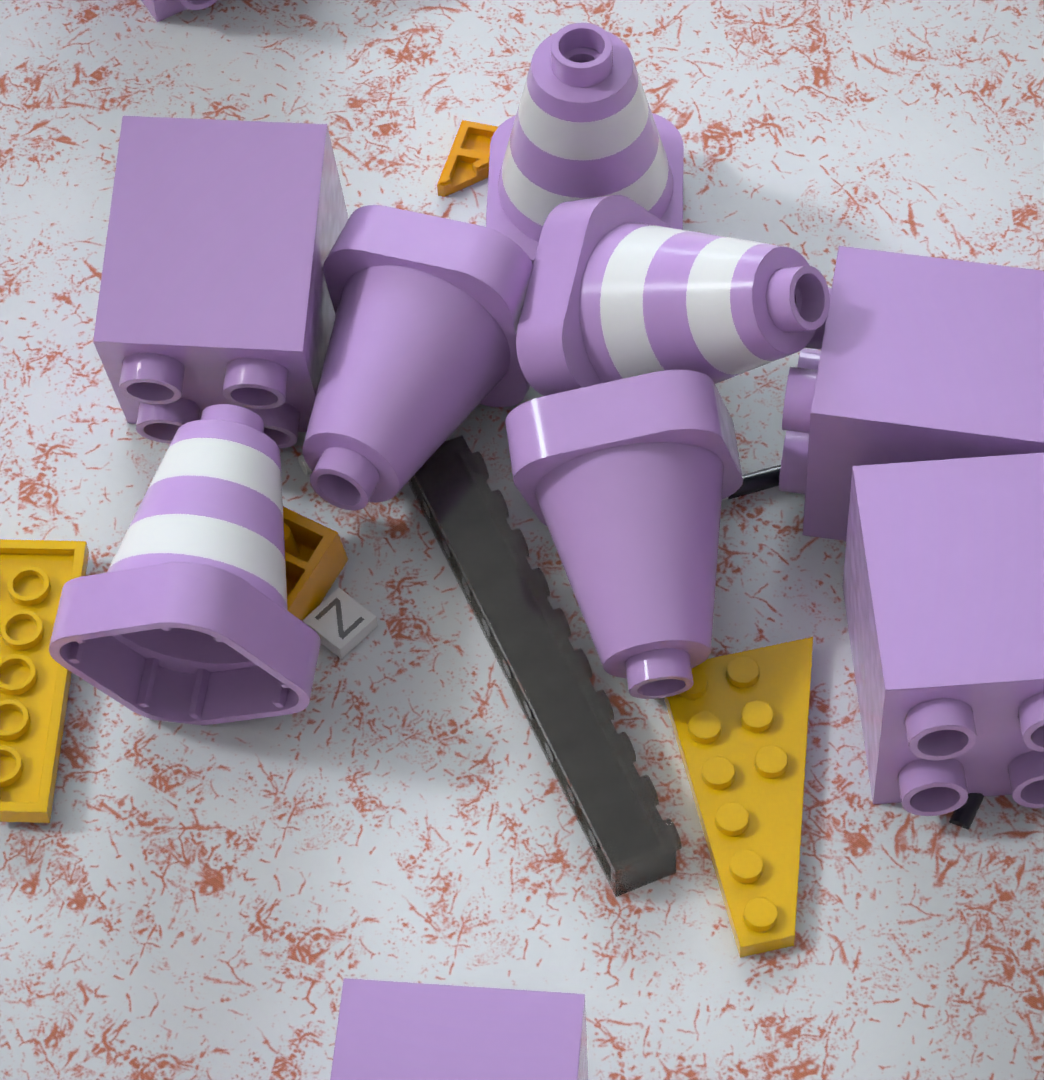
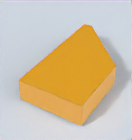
(467, 158)

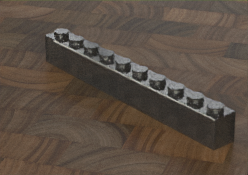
(545, 671)

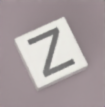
(341, 623)

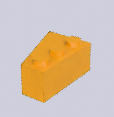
(312, 562)

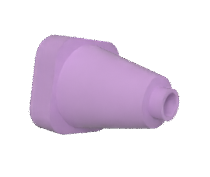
(413, 348)
(633, 504)

